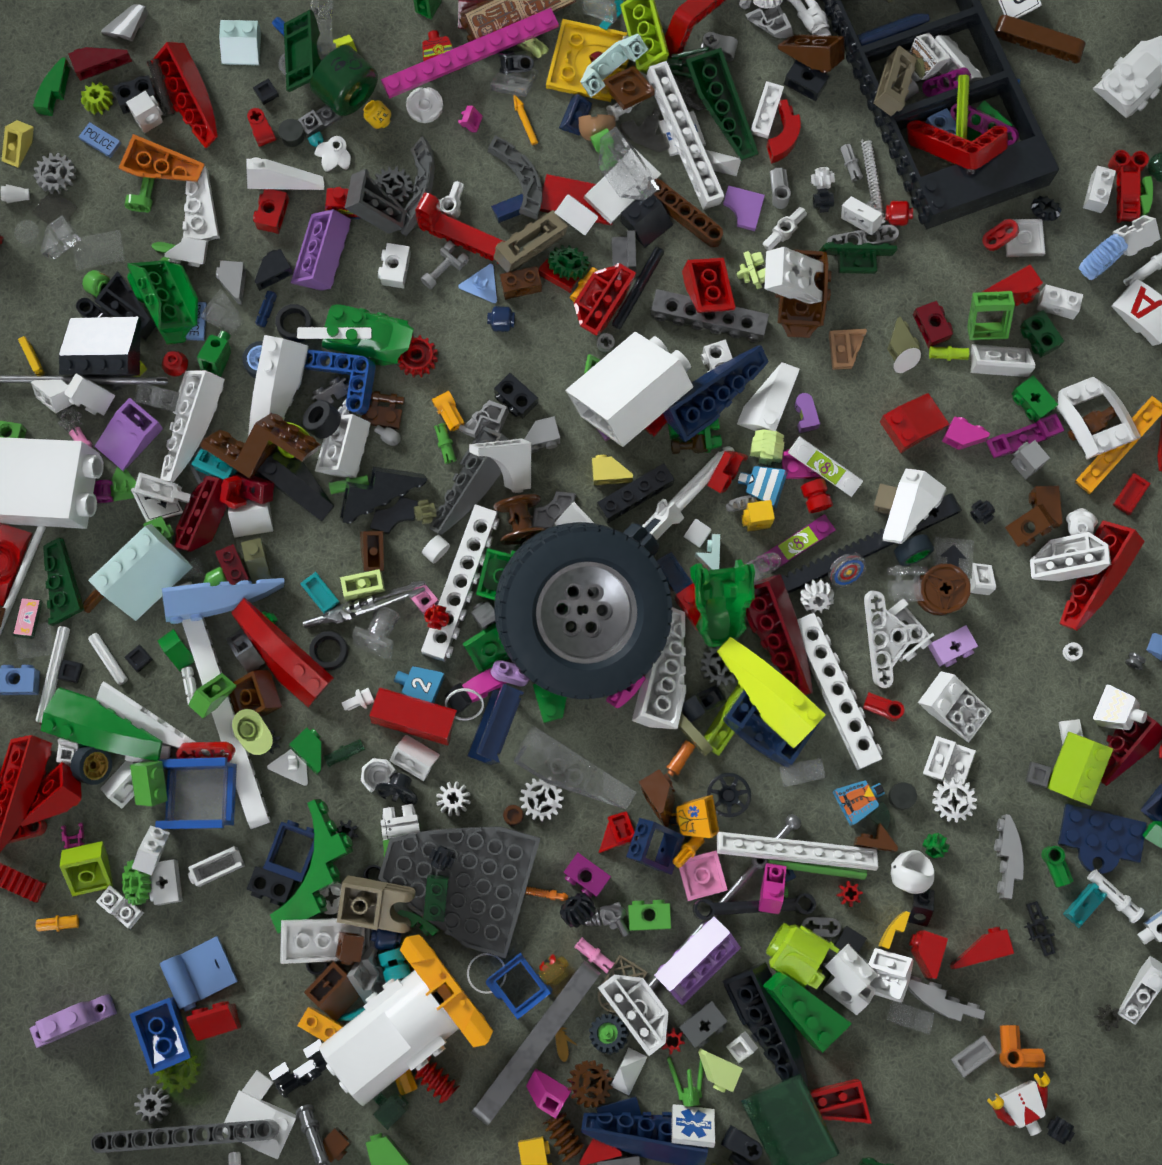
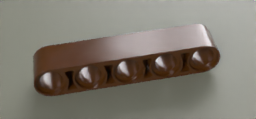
(1040, 38)
(689, 221)

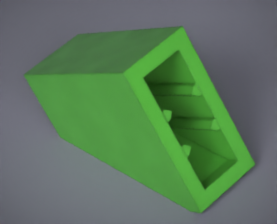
(384, 1151)

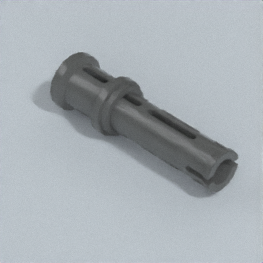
(310, 1128)

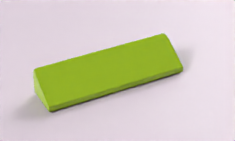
(719, 732)

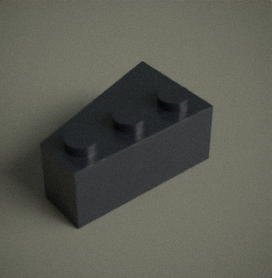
(120, 301)

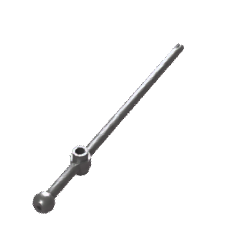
(95, 379)
(792, 823)

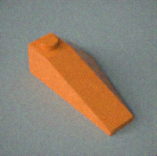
(155, 161)

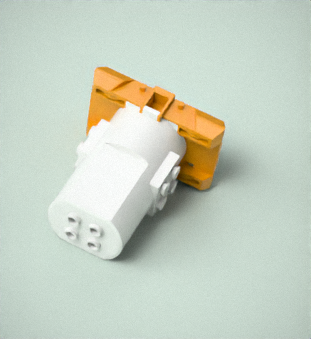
(403, 1026)

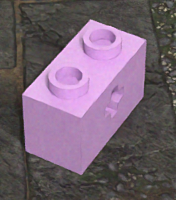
(961, 638)

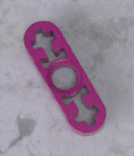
(939, 81)

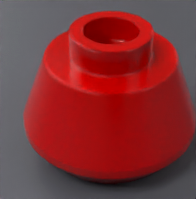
(177, 366)

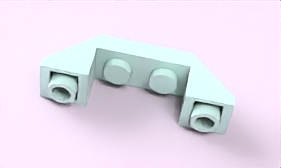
(610, 60)

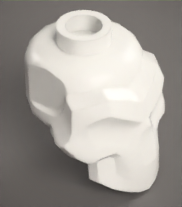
(1081, 521)

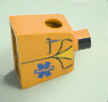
(697, 818)

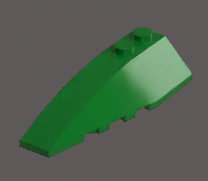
(92, 725)

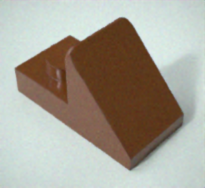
(881, 842)

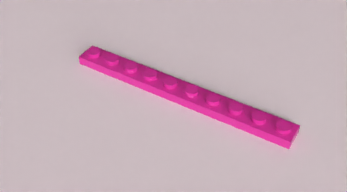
(469, 53)

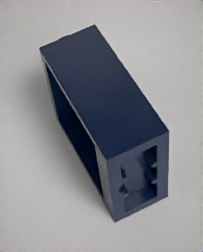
(668, 849)
(269, 864)

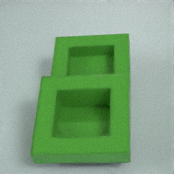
(1146, 197)

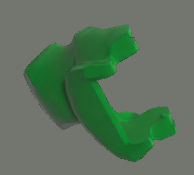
(722, 600)

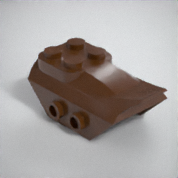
(801, 318)

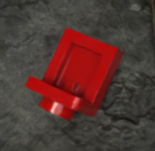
(230, 492)

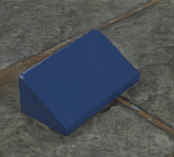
(577, 107)
(507, 208)
(626, 1105)

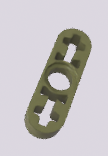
(694, 735)

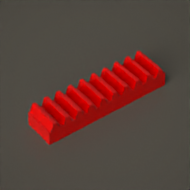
(21, 883)

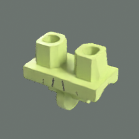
(752, 260)

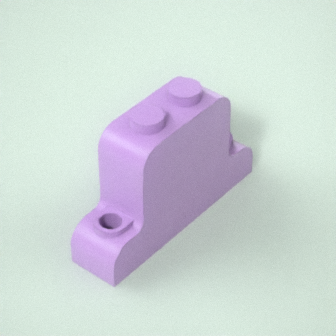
(71, 1020)

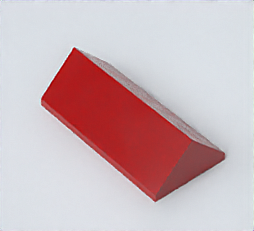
(413, 716)

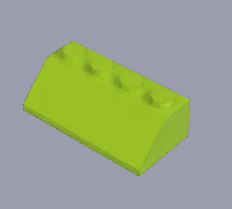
(643, 19)

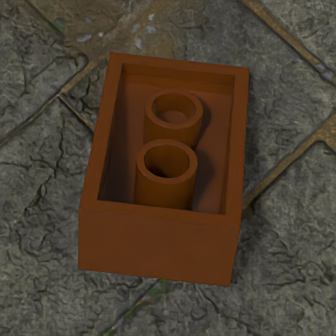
(815, 51)

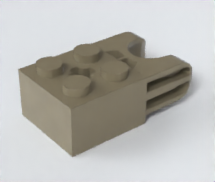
(378, 907)

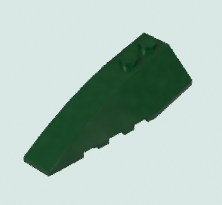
(722, 101)

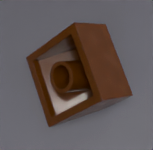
(255, 692)
(659, 795)

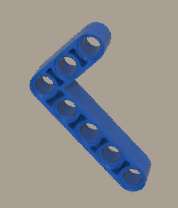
(353, 369)

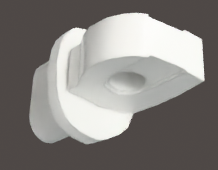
(362, 698)

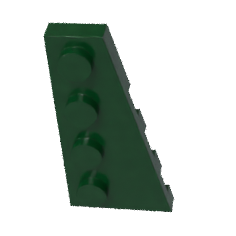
(63, 589)

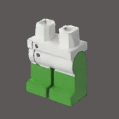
(399, 826)

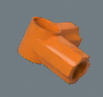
(1023, 1057)

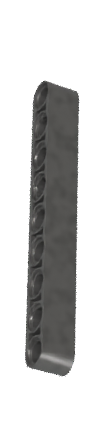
(535, 1043)

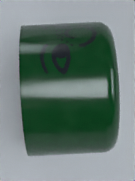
(344, 80)

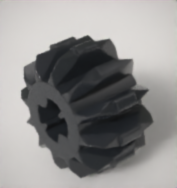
(577, 910)

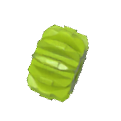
(103, 96)

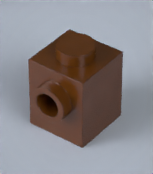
(335, 1144)

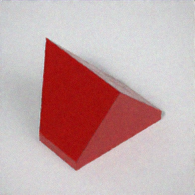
(618, 832)

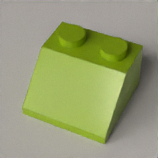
(86, 868)

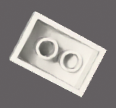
(251, 1108)

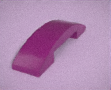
(1039, 431)

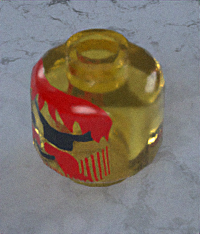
(553, 970)

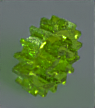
(182, 1077)

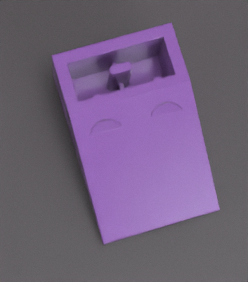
(128, 434)

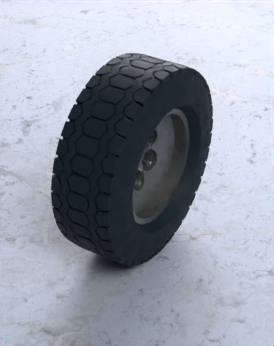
(624, 637)

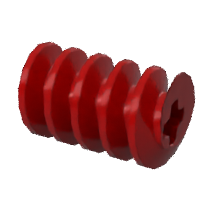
(436, 1081)

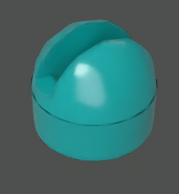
(315, 138)

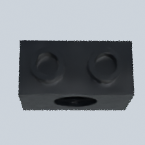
(809, 88)

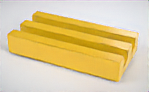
(31, 356)

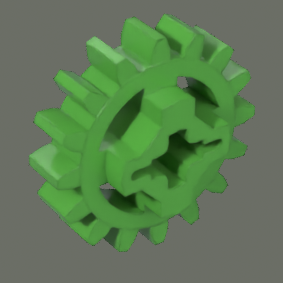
(135, 885)

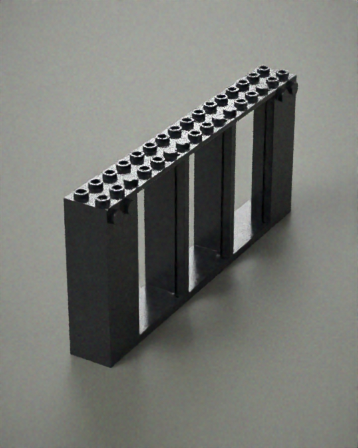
(954, 190)

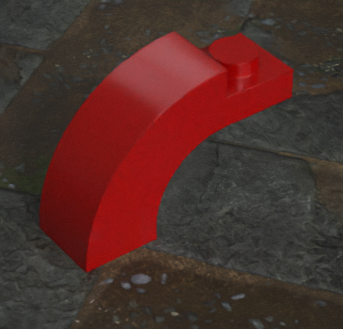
(784, 143)

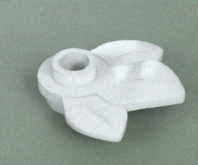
(331, 156)

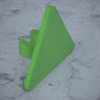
(122, 485)

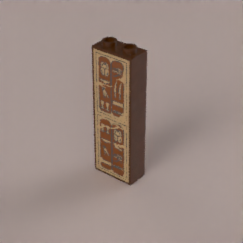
(496, 14)

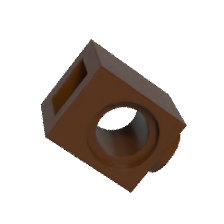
(349, 947)

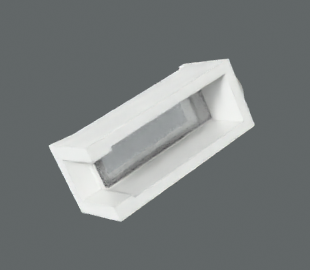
(215, 866)

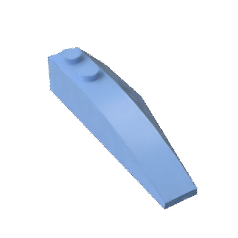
(204, 600)

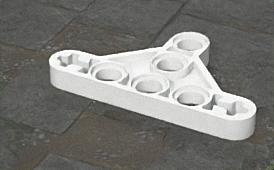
(887, 627)

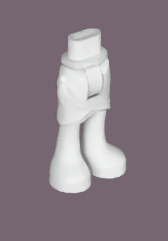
(813, 18)

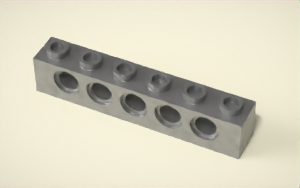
(683, 303)

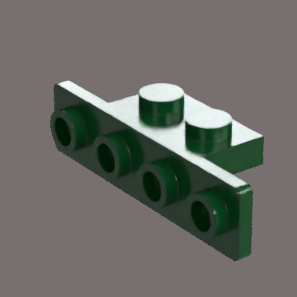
(858, 257)

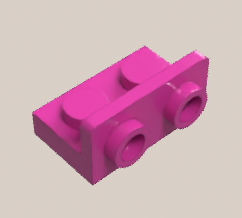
(797, 469)

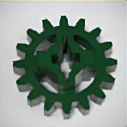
(568, 262)

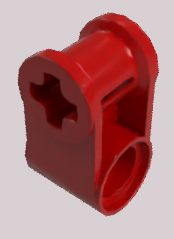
(261, 129)

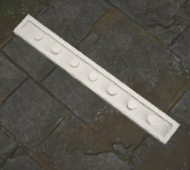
(797, 851)

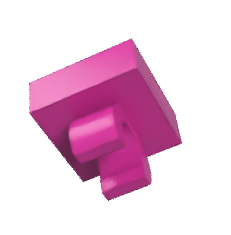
(471, 119)

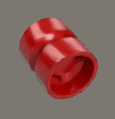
(816, 494)

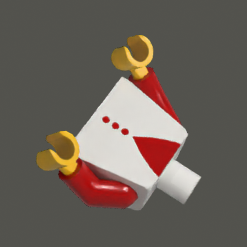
(1023, 1104)

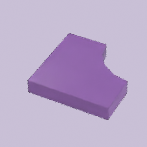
(745, 206)

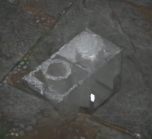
(58, 238)

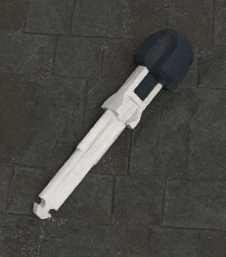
(670, 513)

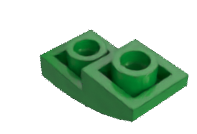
(426, 927)

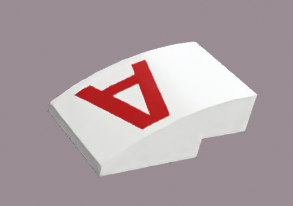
(1141, 310)

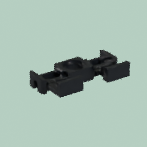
(303, 1075)

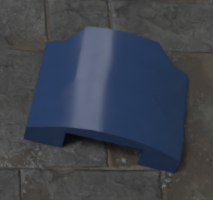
(748, 725)

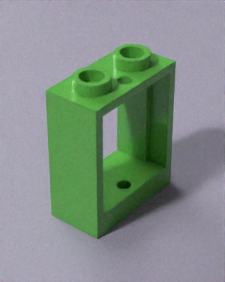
(991, 301)

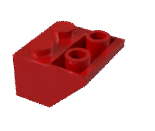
(213, 1022)

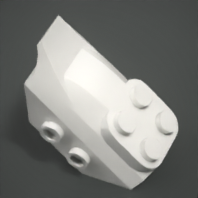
(1133, 78)

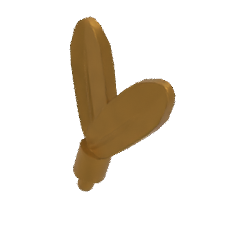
(561, 1044)

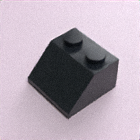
(647, 220)

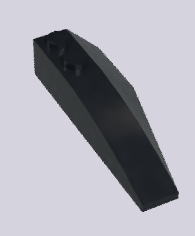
(766, 1020)

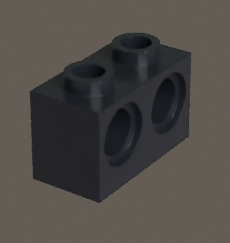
(133, 89)
(519, 393)
(273, 880)

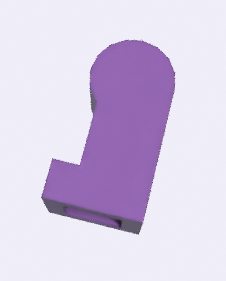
(809, 419)

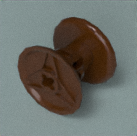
(518, 508)
(955, 592)

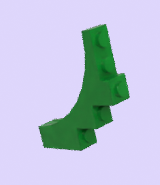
(322, 873)

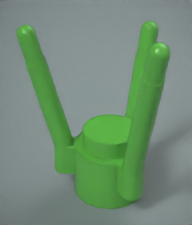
(690, 1095)

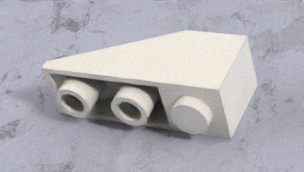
(1143, 991)

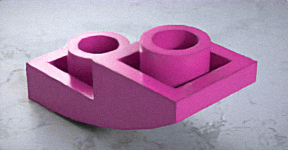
(482, 684)
(620, 698)

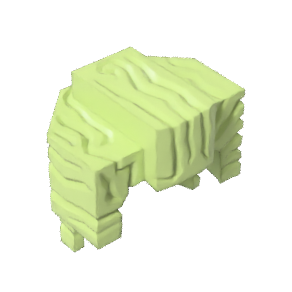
(767, 446)

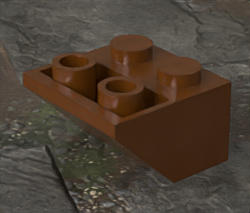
(333, 991)

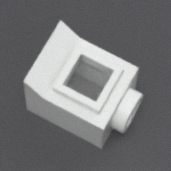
(66, 750)

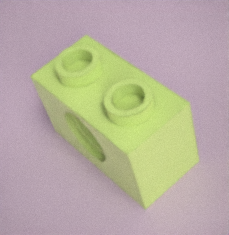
(362, 585)

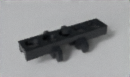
(1035, 922)

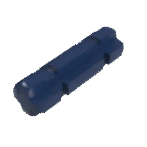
(266, 309)

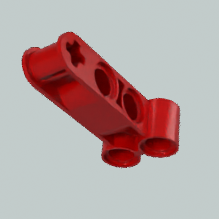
(1128, 183)

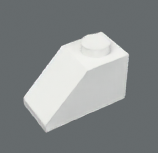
(52, 394)

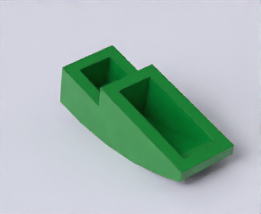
(52, 88)

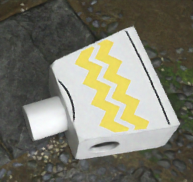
(1118, 710)

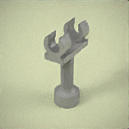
(430, 279)

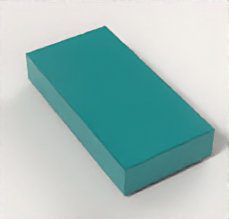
(320, 593)

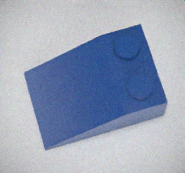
(161, 1034)

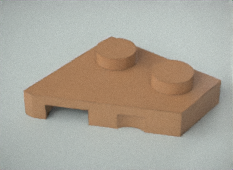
(845, 347)

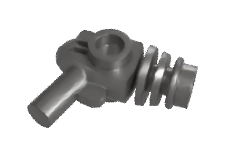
(612, 916)

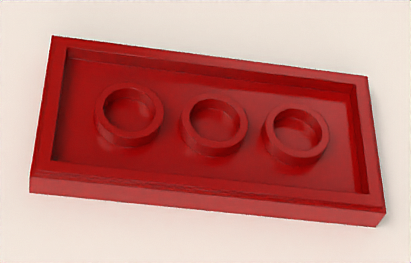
(557, 188)

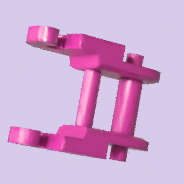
(80, 836)

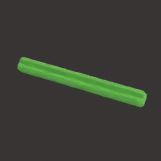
(822, 869)

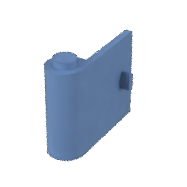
(196, 973)

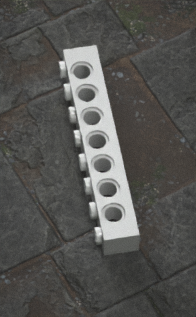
(685, 135)
(479, 516)
(842, 720)

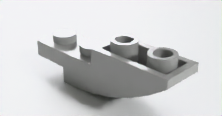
(1010, 848)
(934, 998)

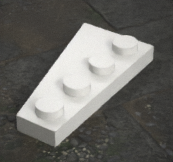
(199, 210)

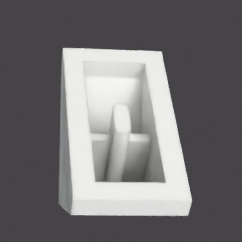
(982, 579)

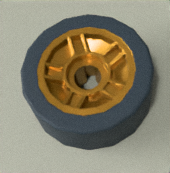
(100, 765)

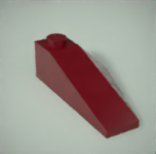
(1130, 747)

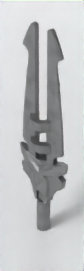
(353, 608)

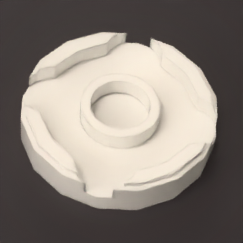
(419, 106)

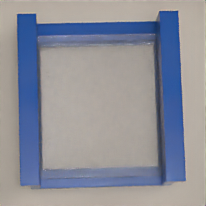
(199, 793)

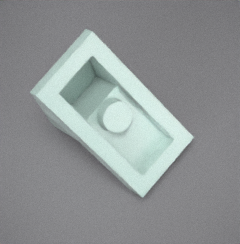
(712, 559)

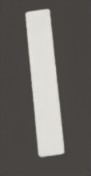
(321, 333)

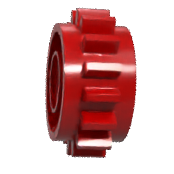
(420, 365)

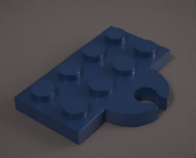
(1102, 837)

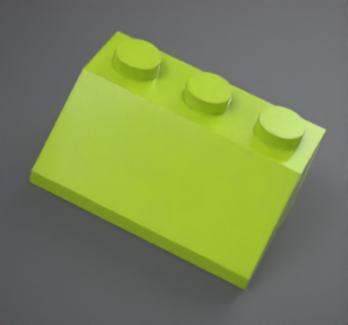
(1079, 768)

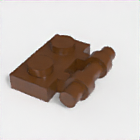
(384, 416)

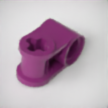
(102, 491)

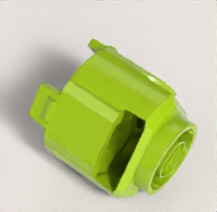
(799, 954)

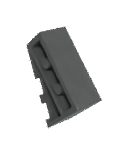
(372, 204)

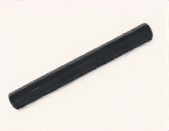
(637, 288)

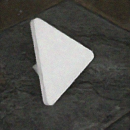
(291, 767)

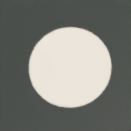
(907, 360)

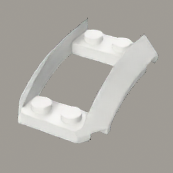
(1102, 441)

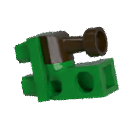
(699, 443)

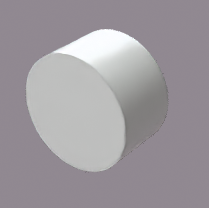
(435, 549)

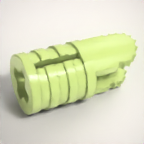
(535, 46)

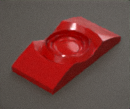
(12, 550)

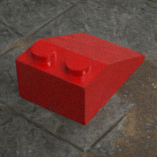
(1023, 284)
(708, 285)
(913, 422)
(55, 795)

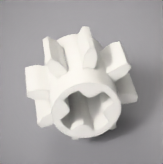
(822, 178)

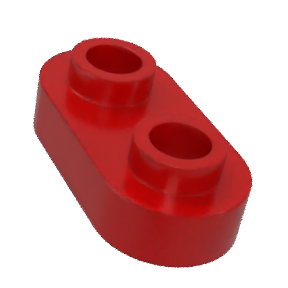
(1000, 234)

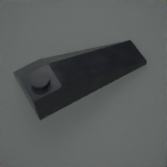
(297, 483)

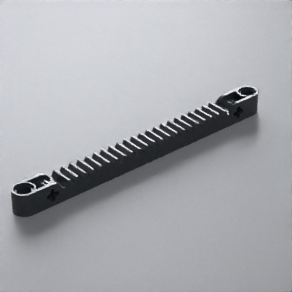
(865, 547)

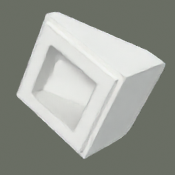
(697, 533)
(742, 1047)

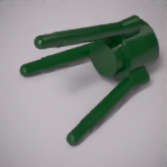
(677, 64)

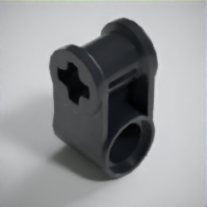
(514, 61)
(94, 312)
(739, 1141)

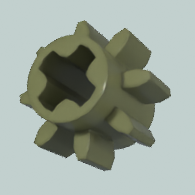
(425, 511)

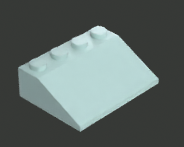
(140, 571)

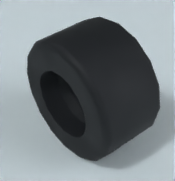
(321, 419)

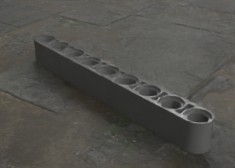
(174, 1136)

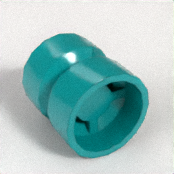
(396, 972)

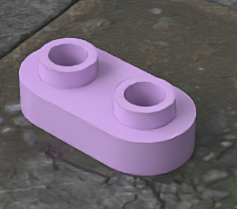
(508, 673)

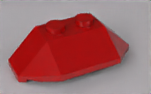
(602, 297)

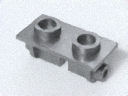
(337, 388)

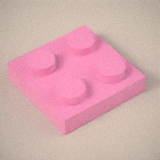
(702, 876)

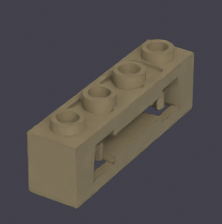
(893, 98)
(508, 253)

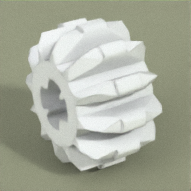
(817, 596)
(447, 802)

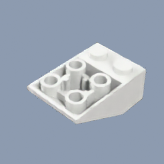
(955, 705)

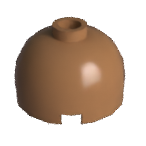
(592, 125)

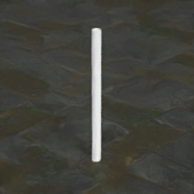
(22, 573)

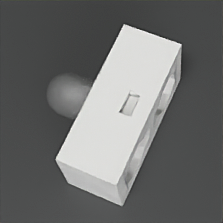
(862, 215)

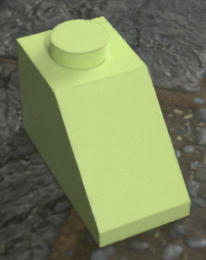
(719, 1071)

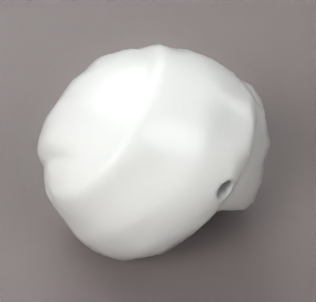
(912, 872)

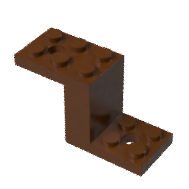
(261, 443)

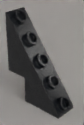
(383, 487)

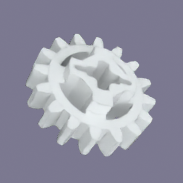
(946, 799)
(550, 802)

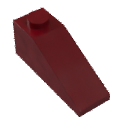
(93, 61)

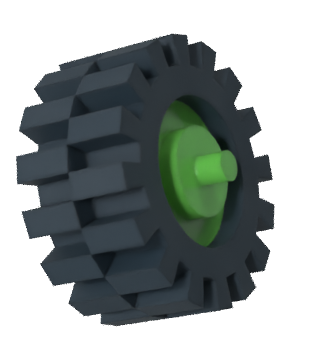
(608, 1034)

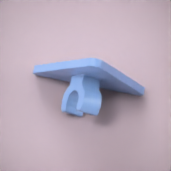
(482, 284)

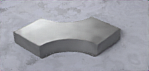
(546, 516)

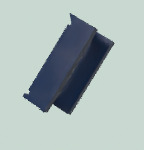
(495, 724)

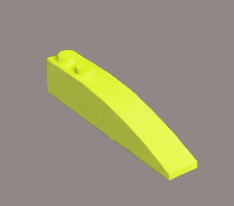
(774, 696)

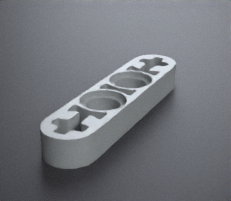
(861, 236)

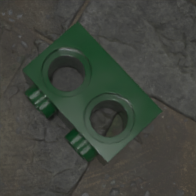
(1046, 332)
(435, 898)

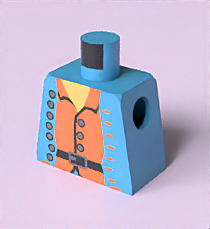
(858, 800)

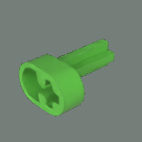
(141, 202)

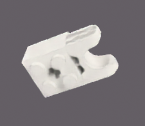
(792, 275)

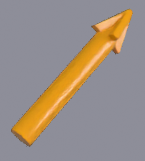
(518, 105)

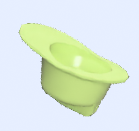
(252, 732)

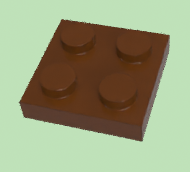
(629, 87)

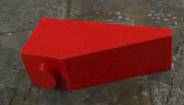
(987, 947)

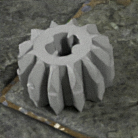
(159, 1107)

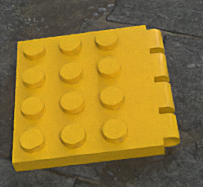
(572, 54)

